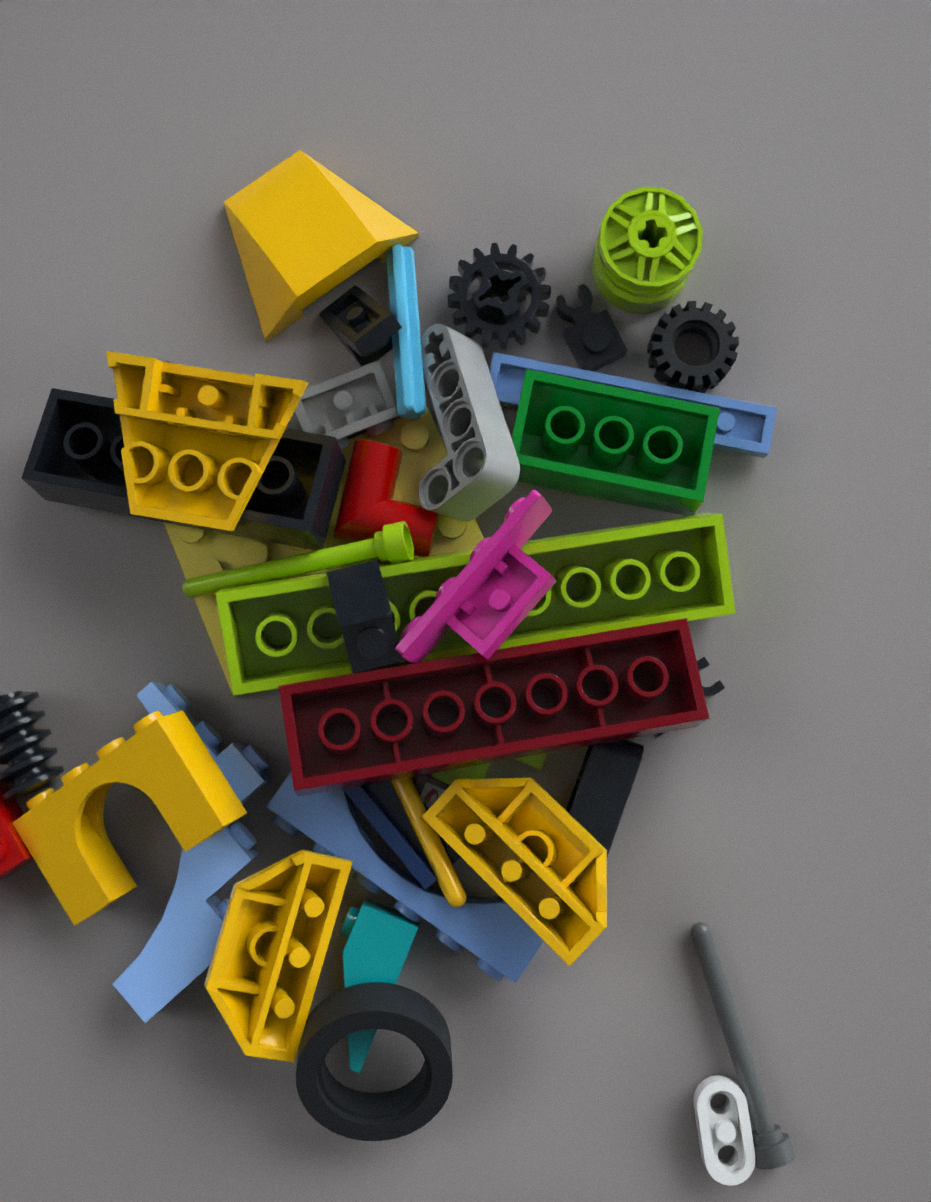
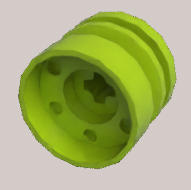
(624, 265)

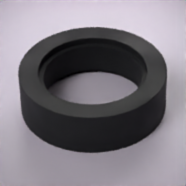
(381, 1114)

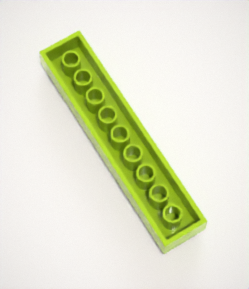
(603, 583)

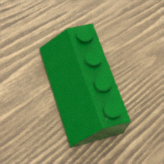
(614, 443)

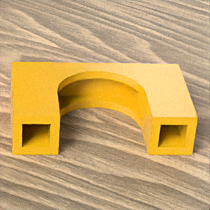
(68, 828)

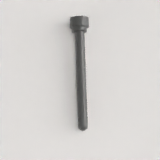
(770, 1143)

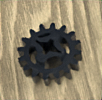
(492, 278)

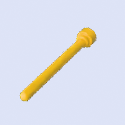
(430, 842)

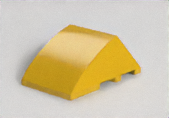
(304, 235)
(197, 436)

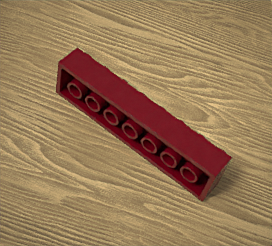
(491, 709)

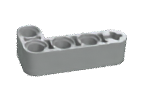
(478, 443)

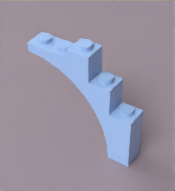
(194, 915)

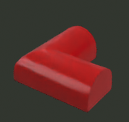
(369, 501)

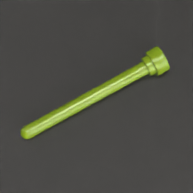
(390, 544)

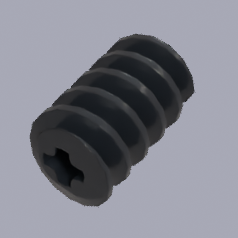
(22, 746)

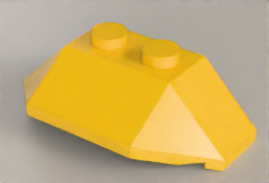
(529, 856)
(275, 950)

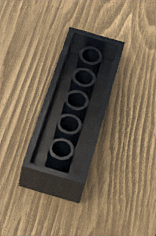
(81, 465)

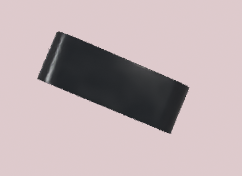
(604, 787)

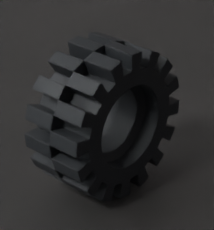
(698, 321)

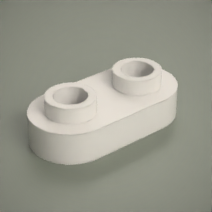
(724, 1127)

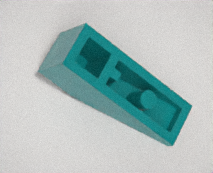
(373, 953)

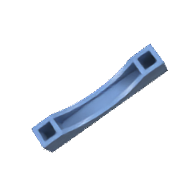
(481, 925)

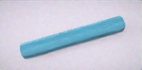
(407, 340)

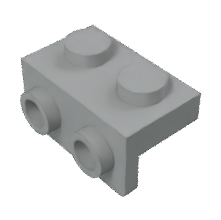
(349, 404)

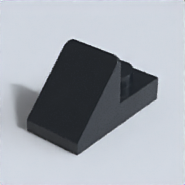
(361, 325)
(364, 616)

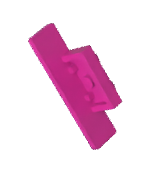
(490, 592)

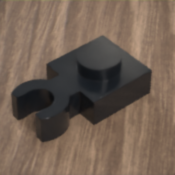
(592, 337)

